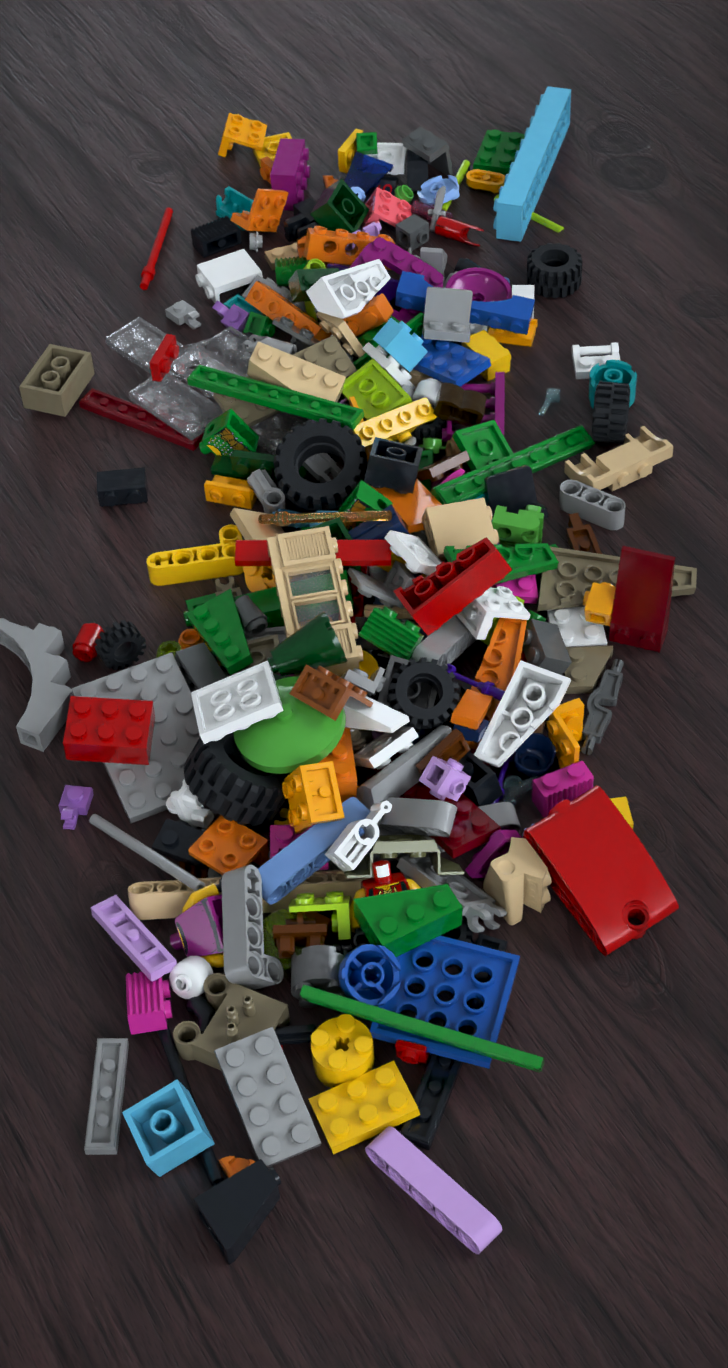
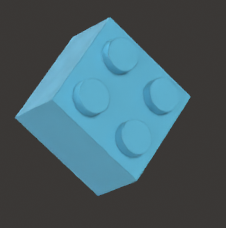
(168, 1128)

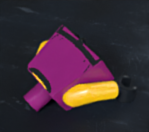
(201, 926)

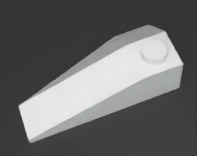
(523, 708)

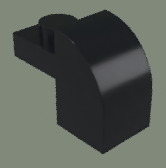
(300, 219)

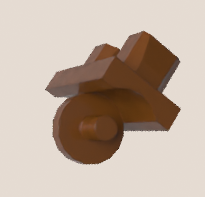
(298, 933)

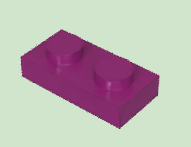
(497, 846)

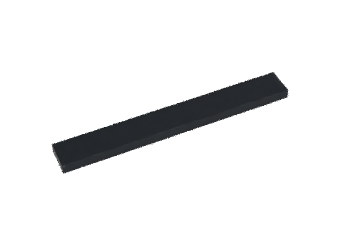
(442, 1074)

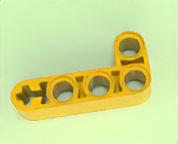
(196, 562)

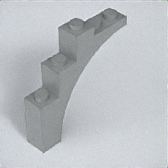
(50, 672)

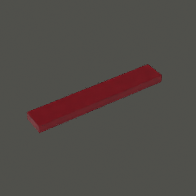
(135, 417)

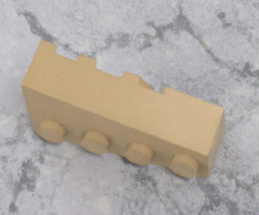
(294, 373)

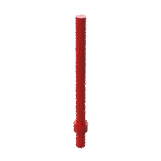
(148, 271)

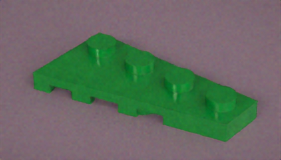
(523, 559)

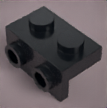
(176, 839)

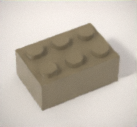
(57, 380)

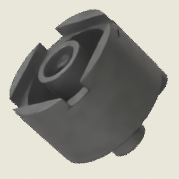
(316, 968)

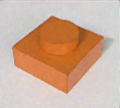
(266, 167)

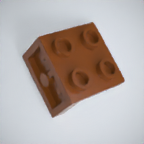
(326, 691)

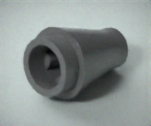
(252, 617)

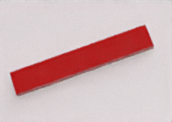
(350, 551)

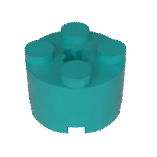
(612, 371)

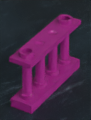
(494, 403)

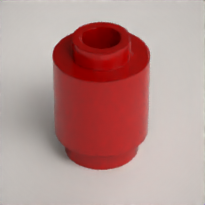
(85, 642)

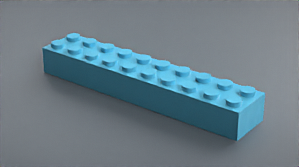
(532, 164)

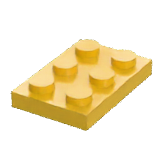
(364, 1107)

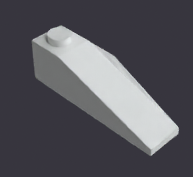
(348, 290)
(376, 718)

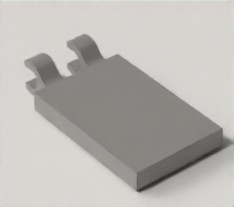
(472, 898)

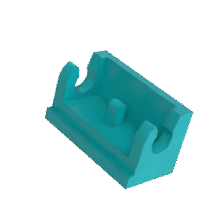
(233, 202)

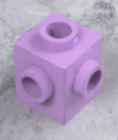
(445, 778)

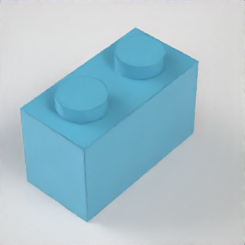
(401, 345)

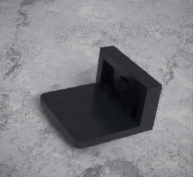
(512, 490)

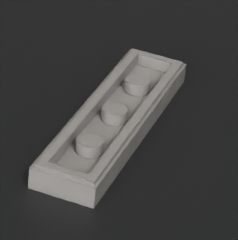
(106, 1096)

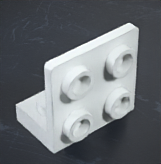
(493, 603)

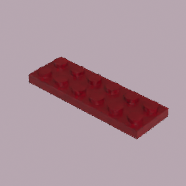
(470, 826)

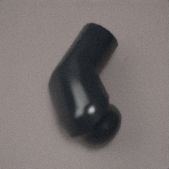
(202, 1009)

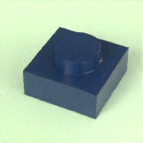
(471, 734)

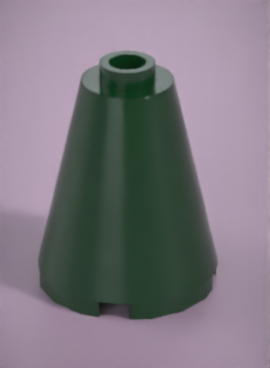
(310, 645)

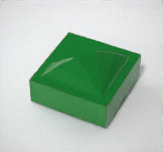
(367, 143)

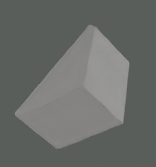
(434, 257)

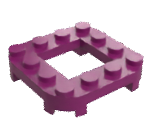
(398, 261)

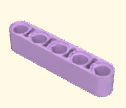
(434, 1190)

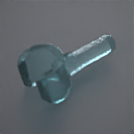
(552, 395)

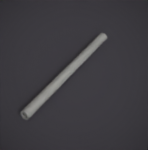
(146, 852)

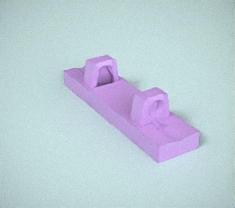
(133, 938)

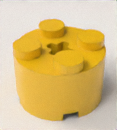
(341, 1050)

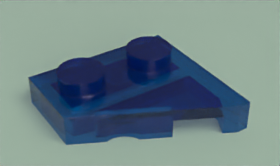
(366, 172)

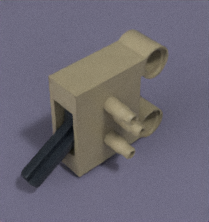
(237, 1016)

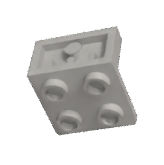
(447, 314)

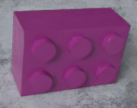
(291, 170)

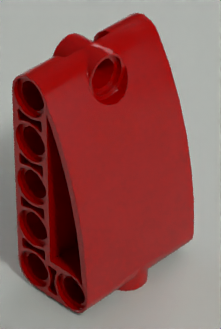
(601, 869)

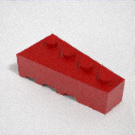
(453, 585)

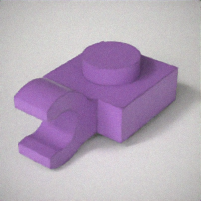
(232, 317)
(74, 802)

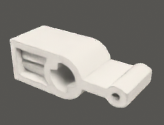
(349, 846)

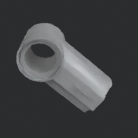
(266, 491)

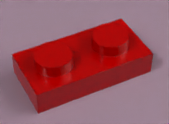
(163, 357)

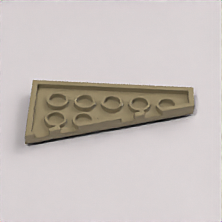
(579, 569)

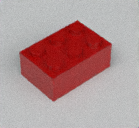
(109, 730)

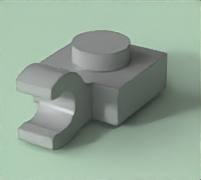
(183, 313)

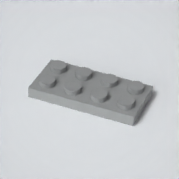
(267, 1097)

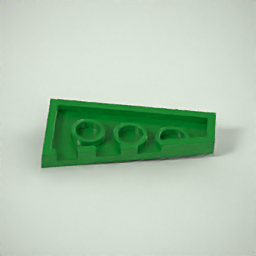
(222, 631)

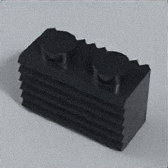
(215, 236)
(122, 487)

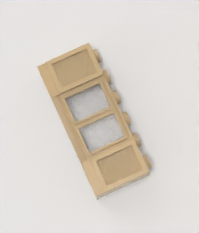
(310, 584)

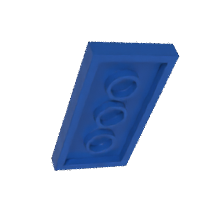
(451, 362)

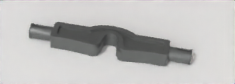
(598, 716)

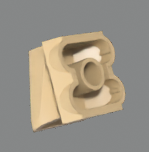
(518, 880)

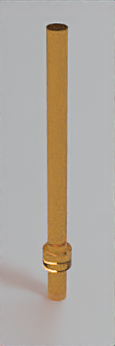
(283, 518)

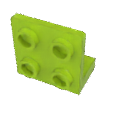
(332, 901)

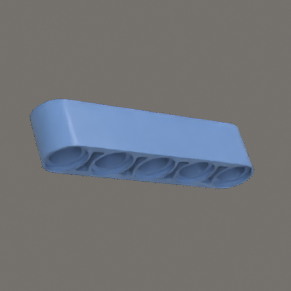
(306, 853)

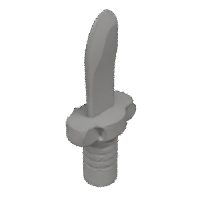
(437, 211)

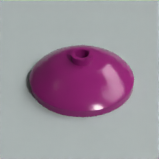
(483, 282)

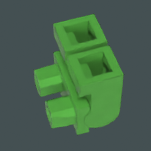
(518, 528)

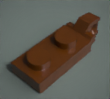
(581, 536)

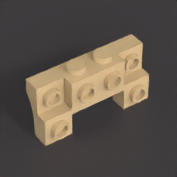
(621, 464)

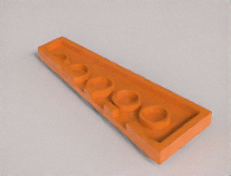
(501, 660)

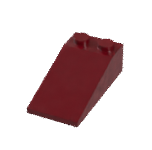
(642, 599)

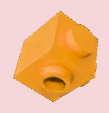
(599, 603)

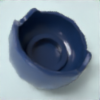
(535, 755)

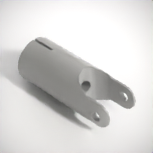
(275, 343)

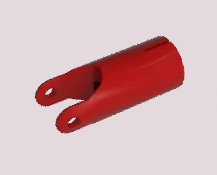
(454, 230)

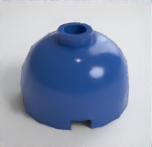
(369, 974)

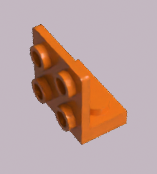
(264, 213)
(229, 846)

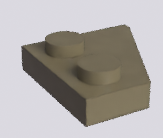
(586, 667)

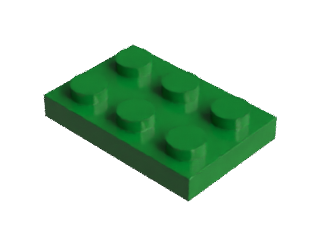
(498, 151)
(483, 444)

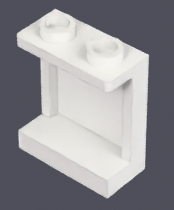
(226, 273)

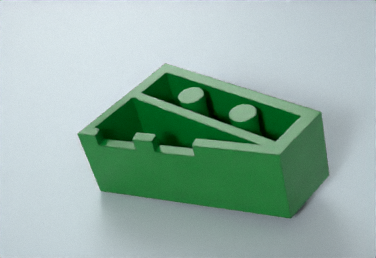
(408, 917)

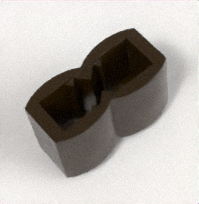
(460, 405)

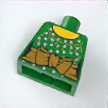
(227, 434)
(363, 499)

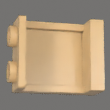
(458, 525)

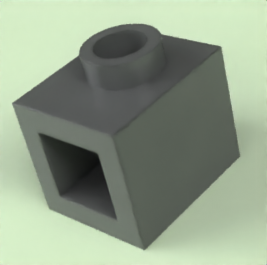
(412, 232)

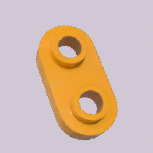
(485, 180)

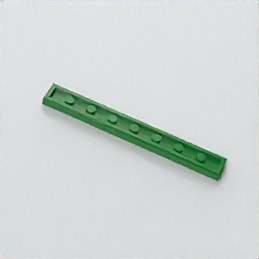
(274, 396)
(536, 456)
(422, 1028)

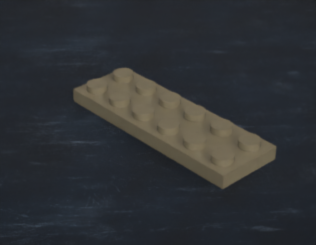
(325, 353)

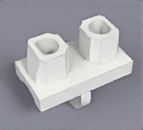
(189, 808)

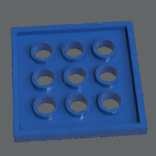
(464, 986)

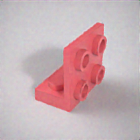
(387, 208)

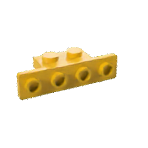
(396, 424)

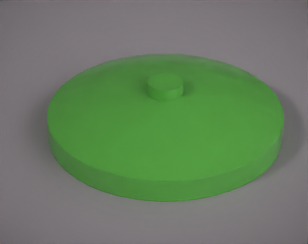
(291, 737)

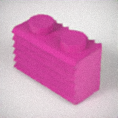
(561, 785)
(147, 1003)

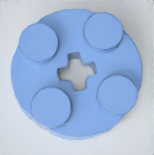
(431, 187)

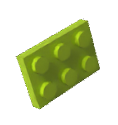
(374, 390)

